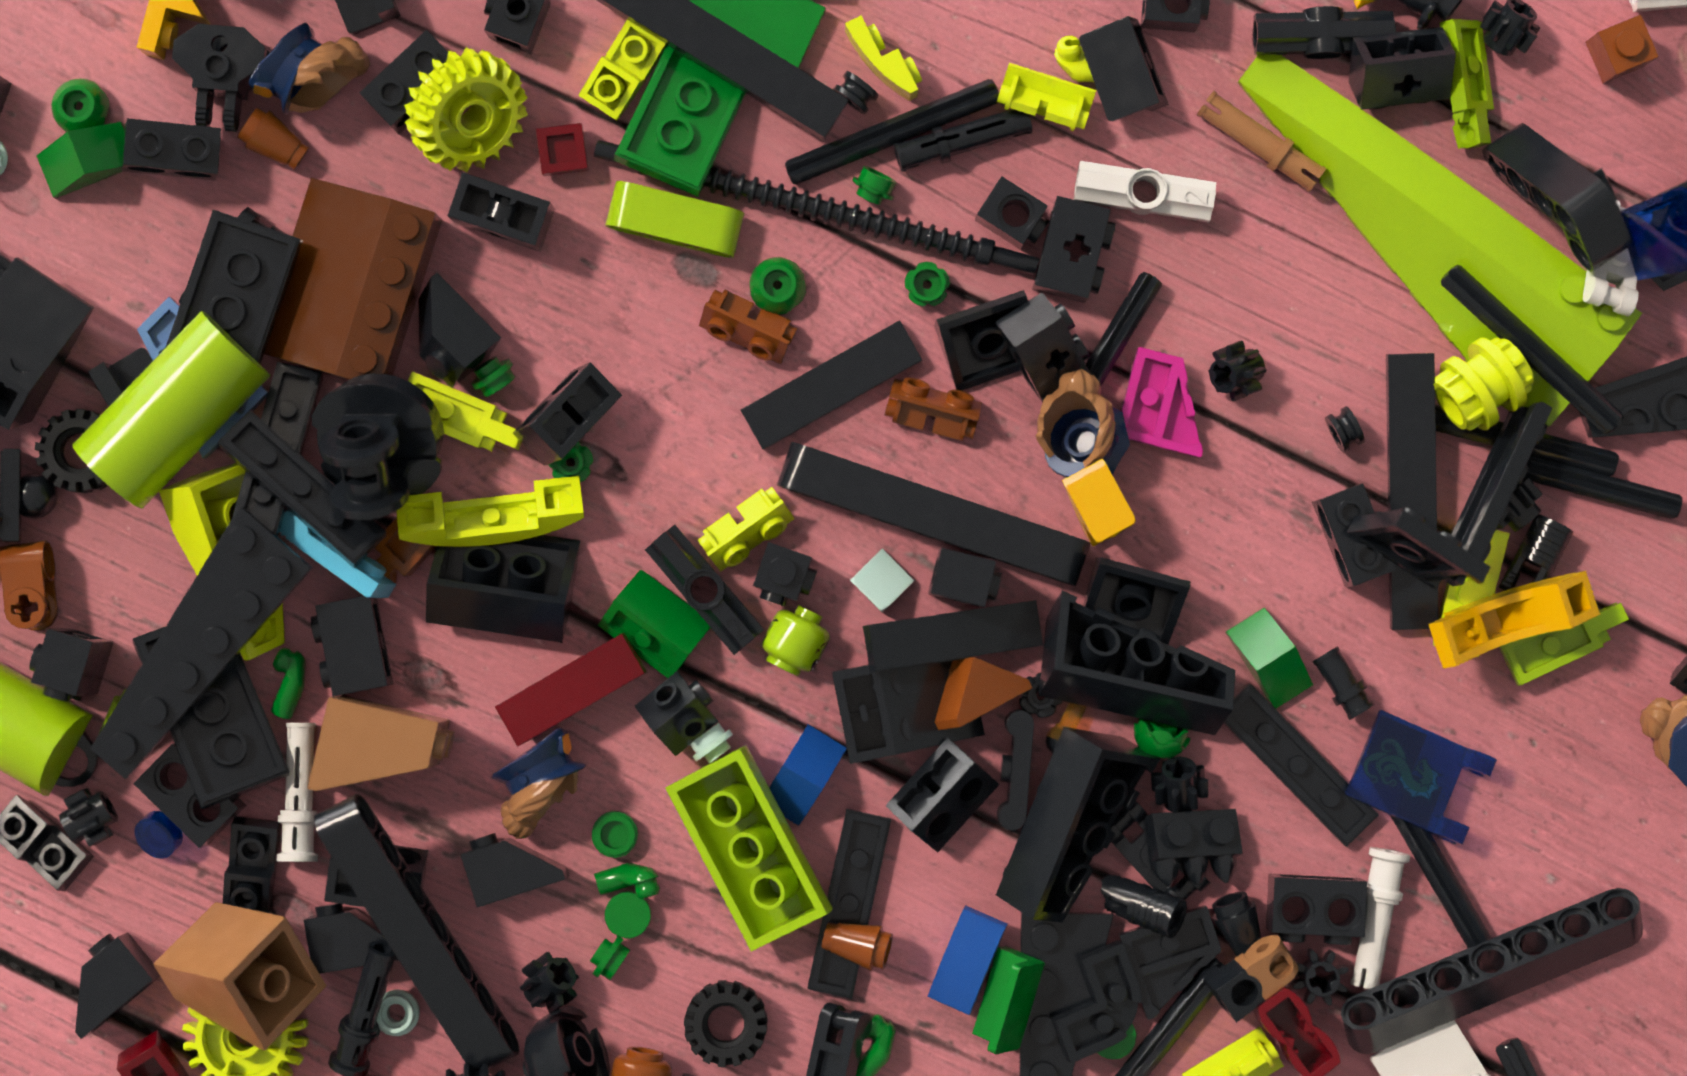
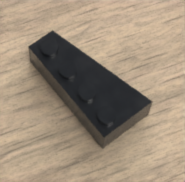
(1130, 671)
(1071, 821)

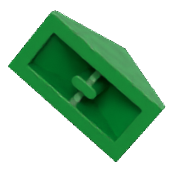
(83, 158)
(1270, 657)

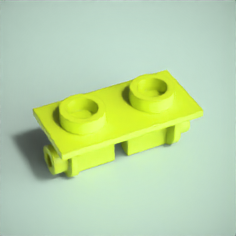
(1046, 96)
(731, 543)
(1244, 1057)

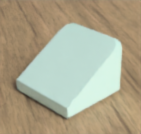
(882, 580)

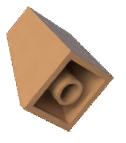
(375, 741)
(242, 972)

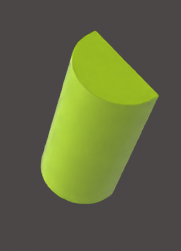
(170, 411)
(36, 731)
(749, 848)

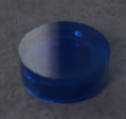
(158, 835)

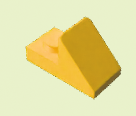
(159, 26)
(1098, 502)

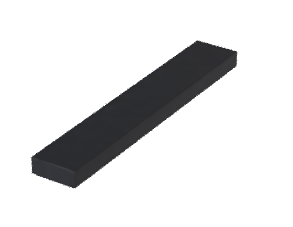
(737, 60)
(1411, 474)

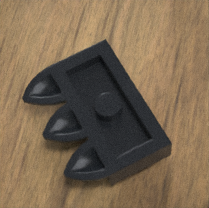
(1193, 840)

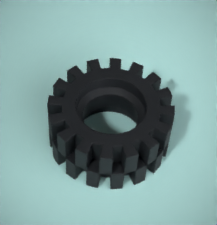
(52, 452)
(720, 1051)

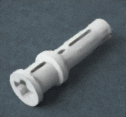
(298, 816)
(1381, 897)

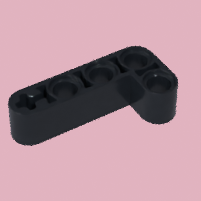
(1562, 192)

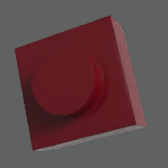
(562, 149)

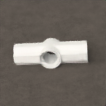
(1174, 194)

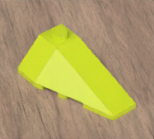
(199, 515)

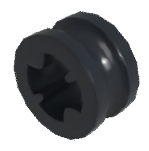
(857, 92)
(1345, 429)

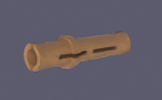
(1261, 141)

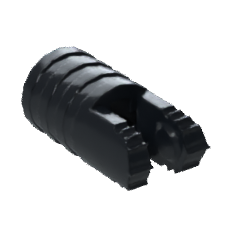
(1540, 547)
(1144, 905)

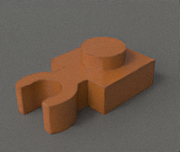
(400, 554)

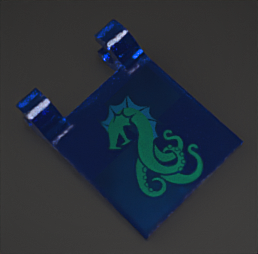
(1414, 774)

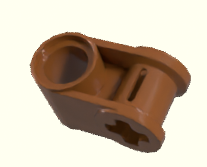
(28, 577)

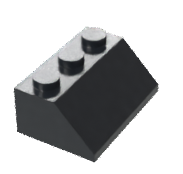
(505, 587)

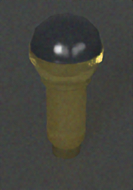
(1069, 719)

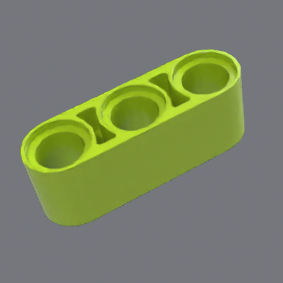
(674, 219)

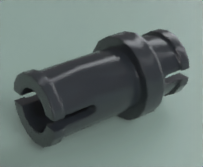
(1343, 683)

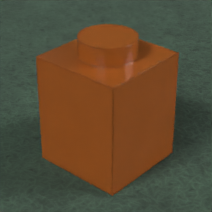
(1621, 49)

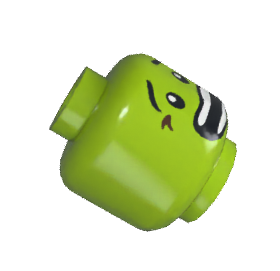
(795, 640)

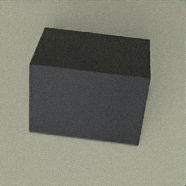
(975, 344)
(1137, 596)

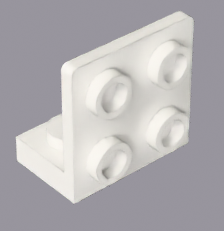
(1431, 1053)

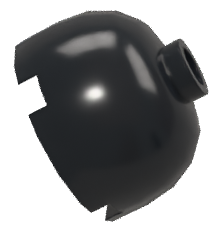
(564, 1047)

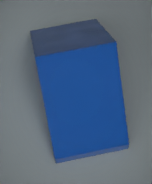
(805, 773)

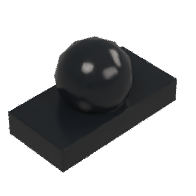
(26, 495)

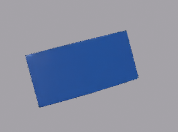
(967, 960)

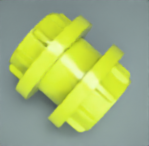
(1490, 379)

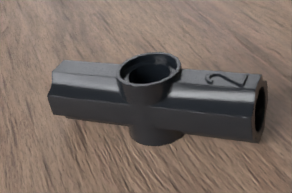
(1317, 31)
(685, 565)

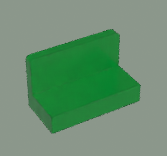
(655, 622)
(1008, 999)

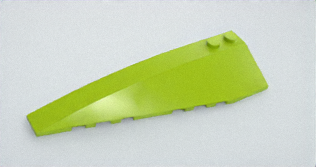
(1430, 220)

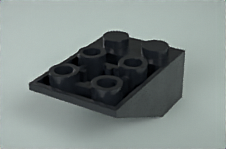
(36, 336)
(895, 710)

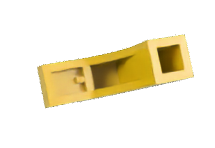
(1512, 616)

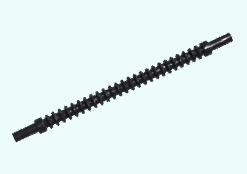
(982, 251)

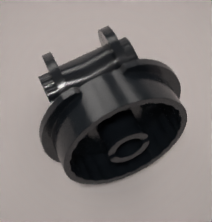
(377, 444)

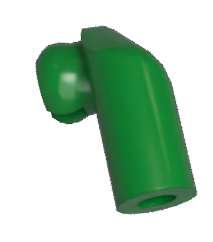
(292, 684)
(628, 875)
(880, 1049)

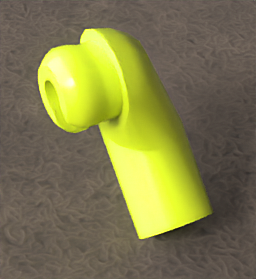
(1072, 59)

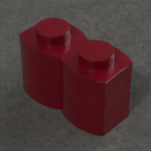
(1300, 1040)

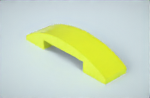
(491, 519)

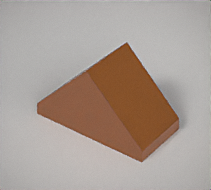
(974, 690)

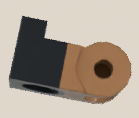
(1252, 976)

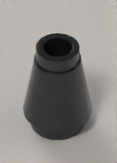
(1237, 921)

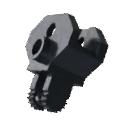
(218, 72)

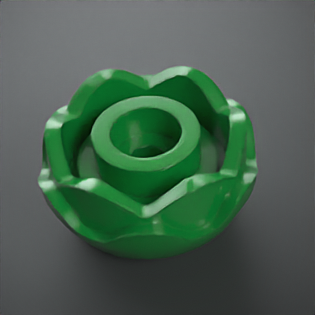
(78, 90)
(777, 300)
(1160, 739)

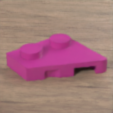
(1159, 404)

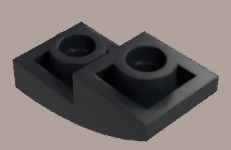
(41, 843)
(252, 863)

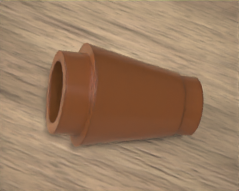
(272, 139)
(860, 944)

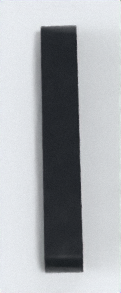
(933, 514)
(416, 933)
(1505, 953)

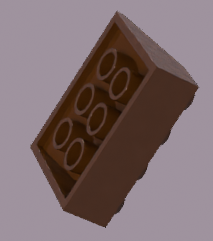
(352, 281)

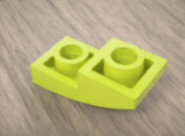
(891, 68)
(622, 70)

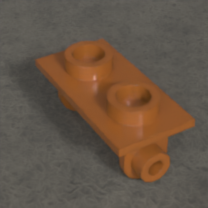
(727, 319)
(919, 400)

